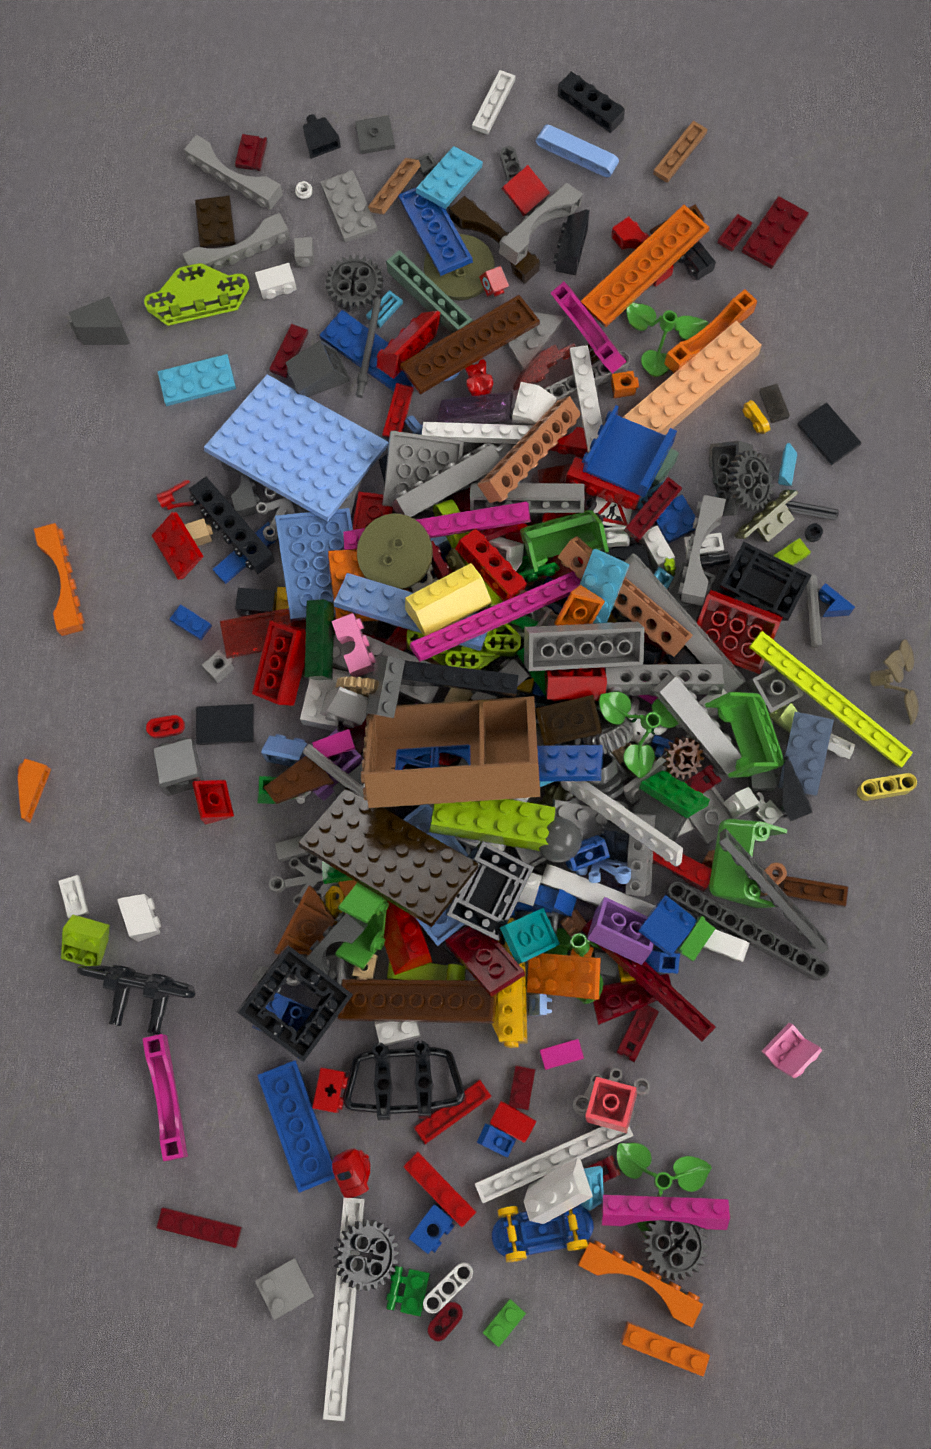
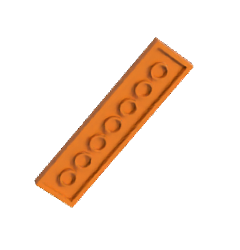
(645, 265)

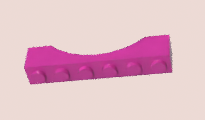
(588, 327)
(170, 1121)
(702, 1212)

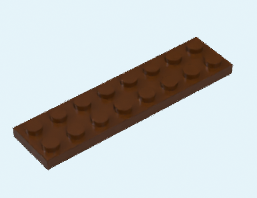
(469, 344)
(418, 1001)

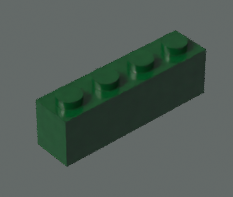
(319, 640)

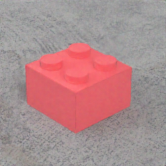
(611, 1104)

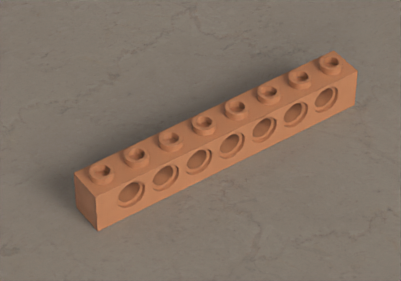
(529, 450)
(635, 597)

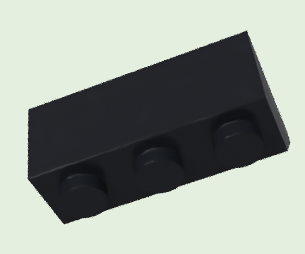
(572, 243)

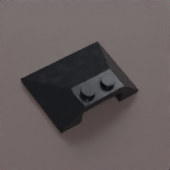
(764, 581)
(491, 891)

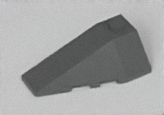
(719, 461)

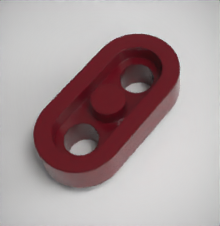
(445, 1321)

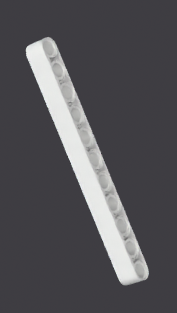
(594, 893)

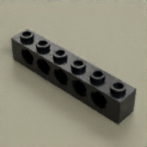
(206, 490)

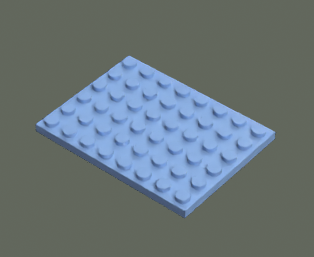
(296, 447)

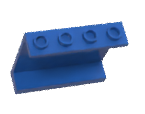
(627, 453)

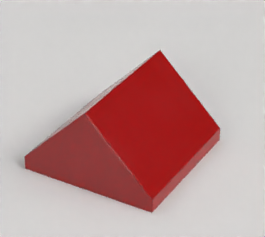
(213, 800)

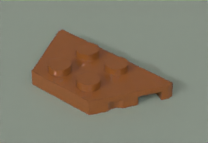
(307, 924)

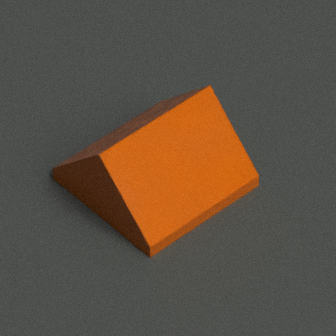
(580, 607)

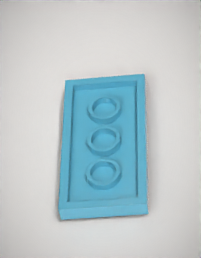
(449, 177)
(196, 380)
(604, 578)

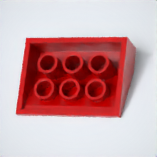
(735, 626)

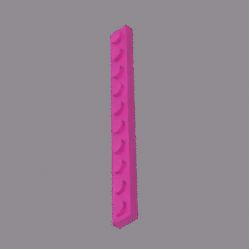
(461, 522)
(494, 617)

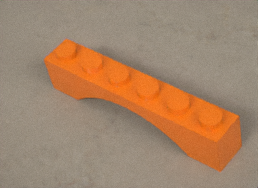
(737, 310)
(66, 613)
(680, 1305)

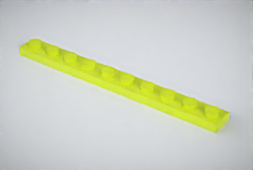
(831, 699)

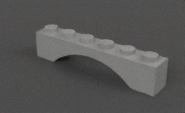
(261, 189)
(560, 204)
(269, 233)
(696, 582)

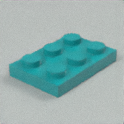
(529, 936)

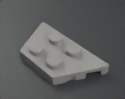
(532, 342)

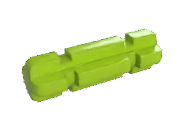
(669, 566)

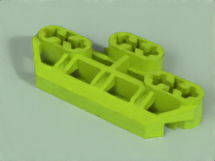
(196, 290)
(481, 658)

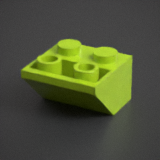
(84, 941)

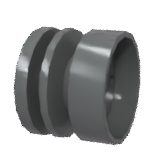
(610, 780)

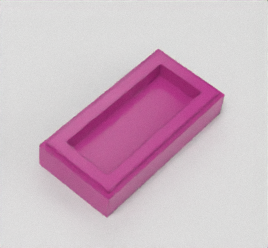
(335, 744)
(561, 1054)

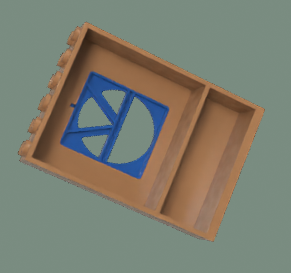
(489, 734)

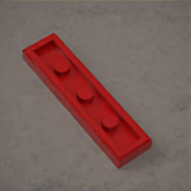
(446, 1117)

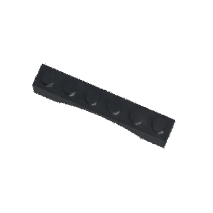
(482, 681)

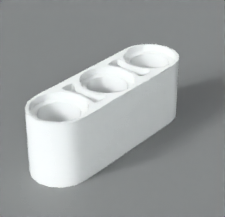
(444, 1297)

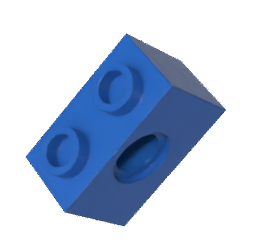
(423, 1238)

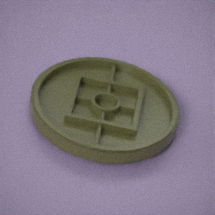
(465, 281)
(395, 551)

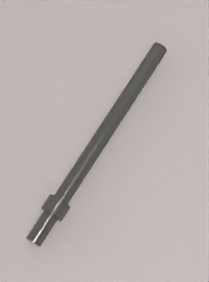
(362, 378)

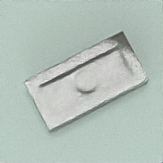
(774, 403)

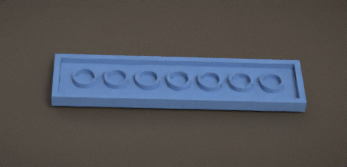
(384, 604)

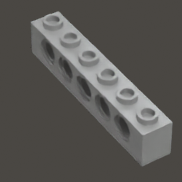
(654, 674)

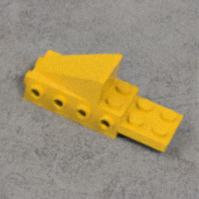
(517, 1002)

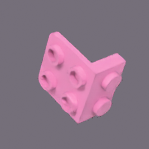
(791, 1051)

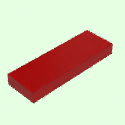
(398, 409)

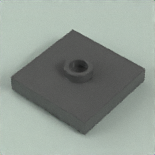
(375, 134)

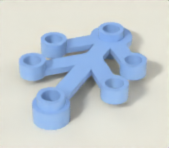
(622, 873)

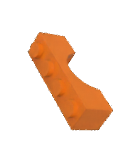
(665, 1348)

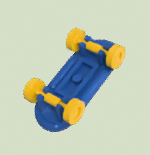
(518, 1237)

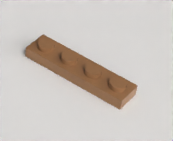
(680, 151)
(394, 186)

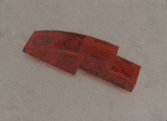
(539, 365)

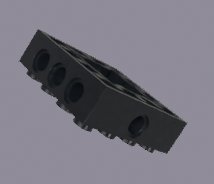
(332, 1001)

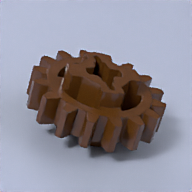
(683, 757)

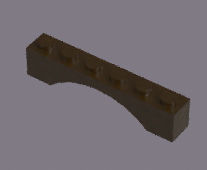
(470, 217)

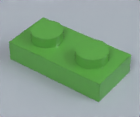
(504, 1322)

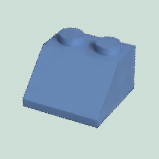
(283, 751)

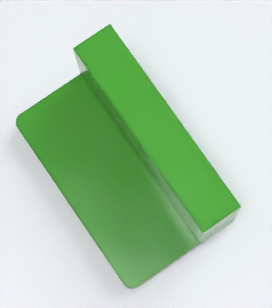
(696, 939)

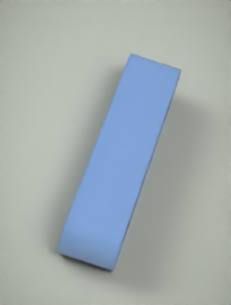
(577, 150)

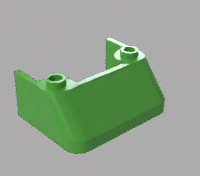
(552, 536)
(752, 732)
(728, 878)
(372, 910)

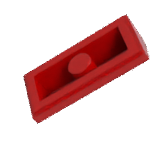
(512, 1122)

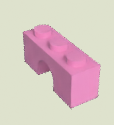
(349, 630)

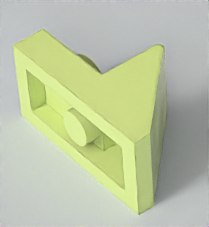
(784, 716)

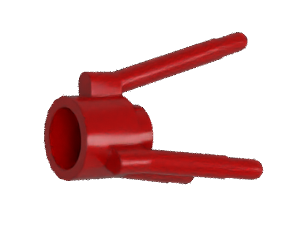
(166, 498)

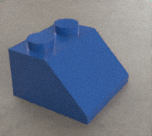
(667, 925)

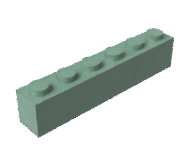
(426, 292)

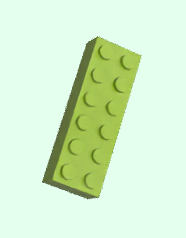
(495, 822)

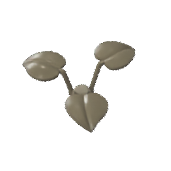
(895, 662)

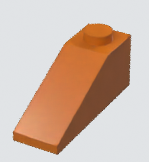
(31, 782)

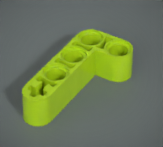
(430, 972)

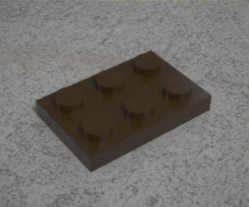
(215, 222)
(568, 720)

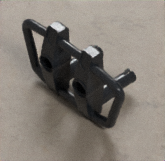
(154, 987)
(383, 1074)

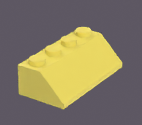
(447, 600)

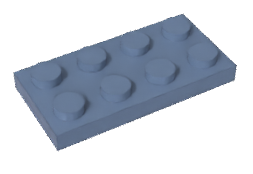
(808, 749)

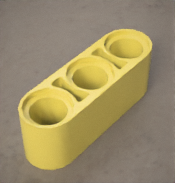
(895, 783)

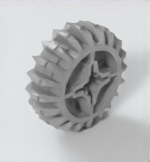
(611, 737)

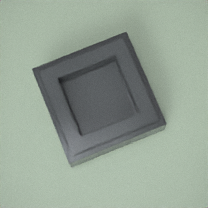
(427, 163)

